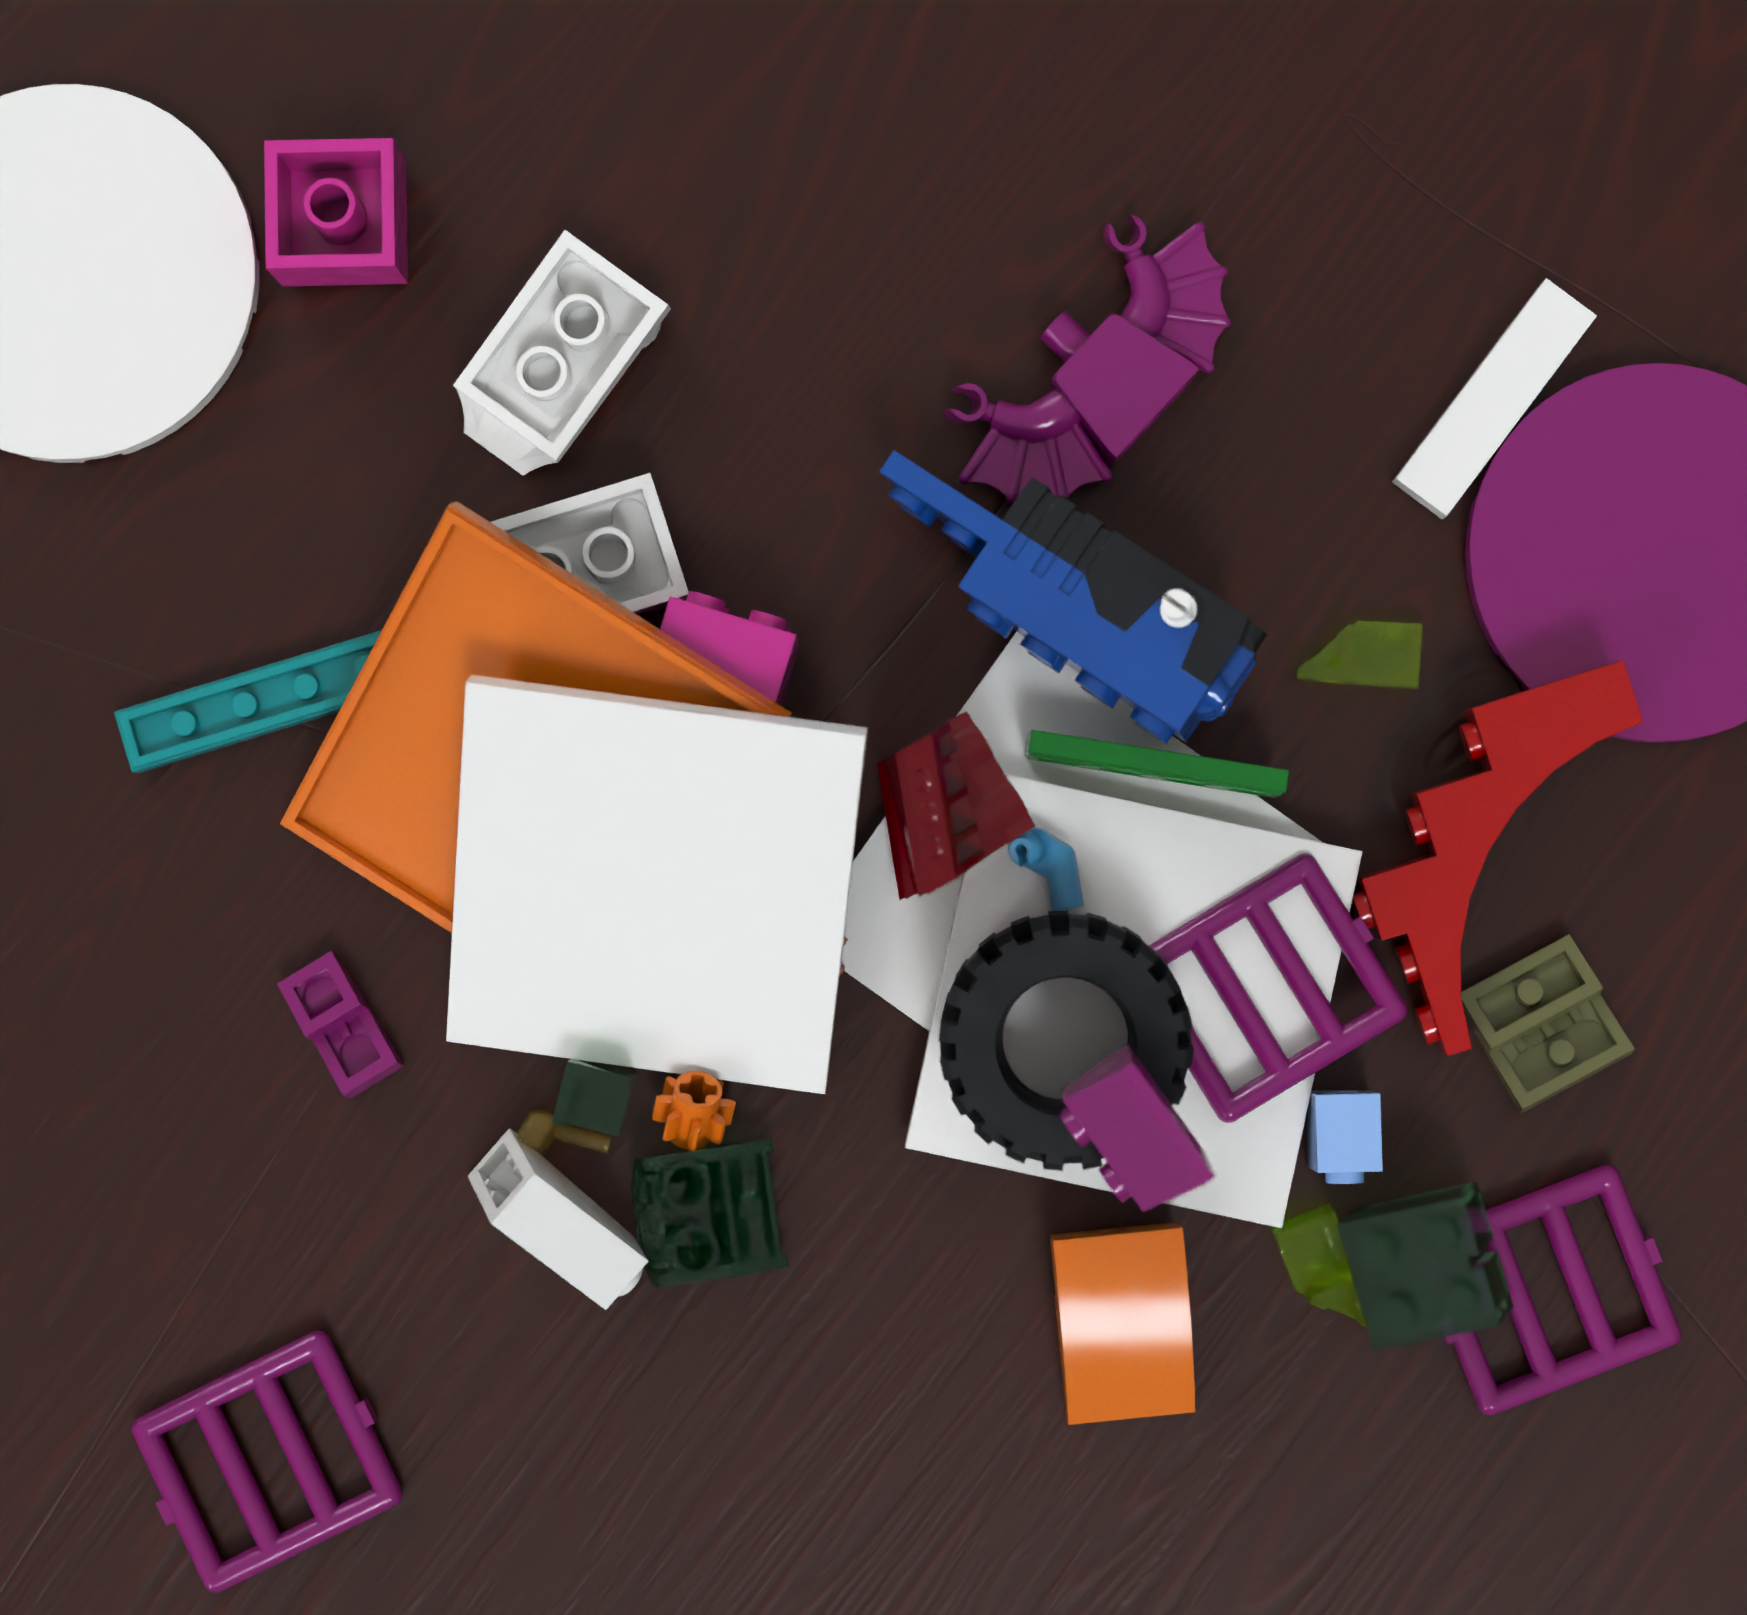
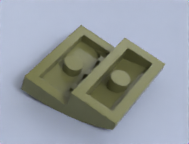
(1545, 1023)

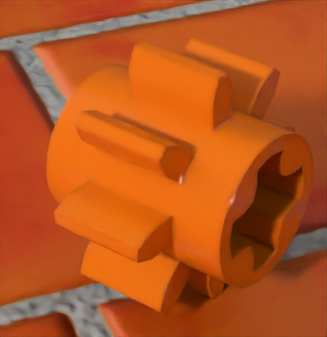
(693, 1110)

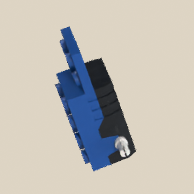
(1091, 602)

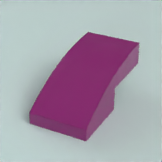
(340, 1024)

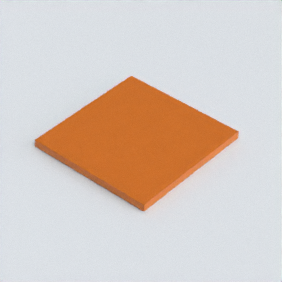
(486, 607)

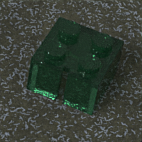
(1417, 1267)

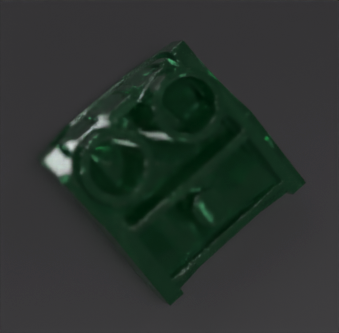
(707, 1213)

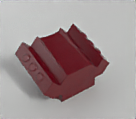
(947, 806)

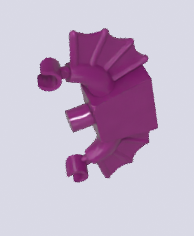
(1111, 379)

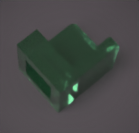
(594, 1097)

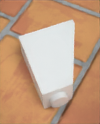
(556, 1221)

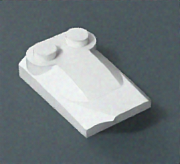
(556, 355)
(610, 541)

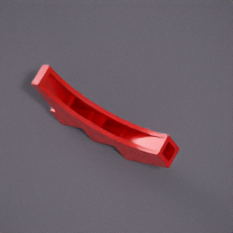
(1459, 821)

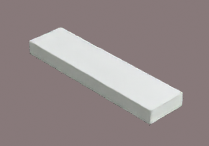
(1494, 398)

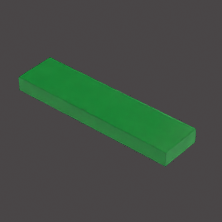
(1156, 764)

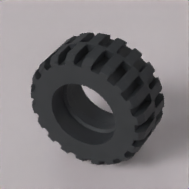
(1005, 969)

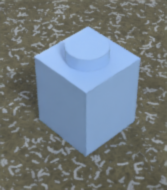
(1344, 1134)

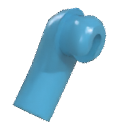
(1053, 860)

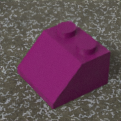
(1135, 1130)

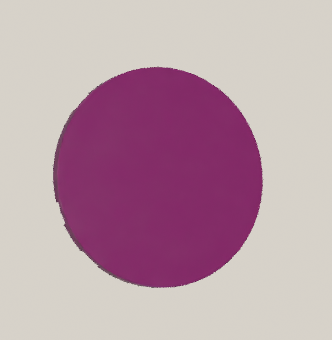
(1623, 538)

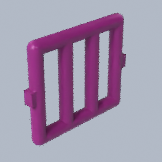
(1335, 1037)
(1605, 1351)
(271, 1545)

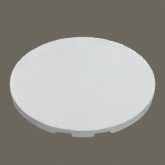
(116, 273)

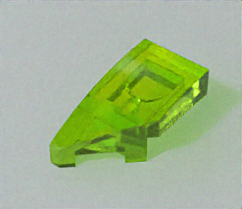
(1370, 656)
(1318, 1262)

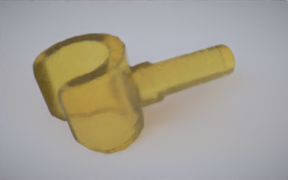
(539, 1133)

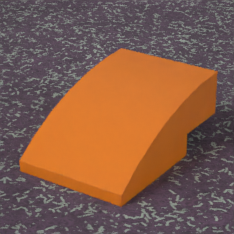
(1124, 1322)

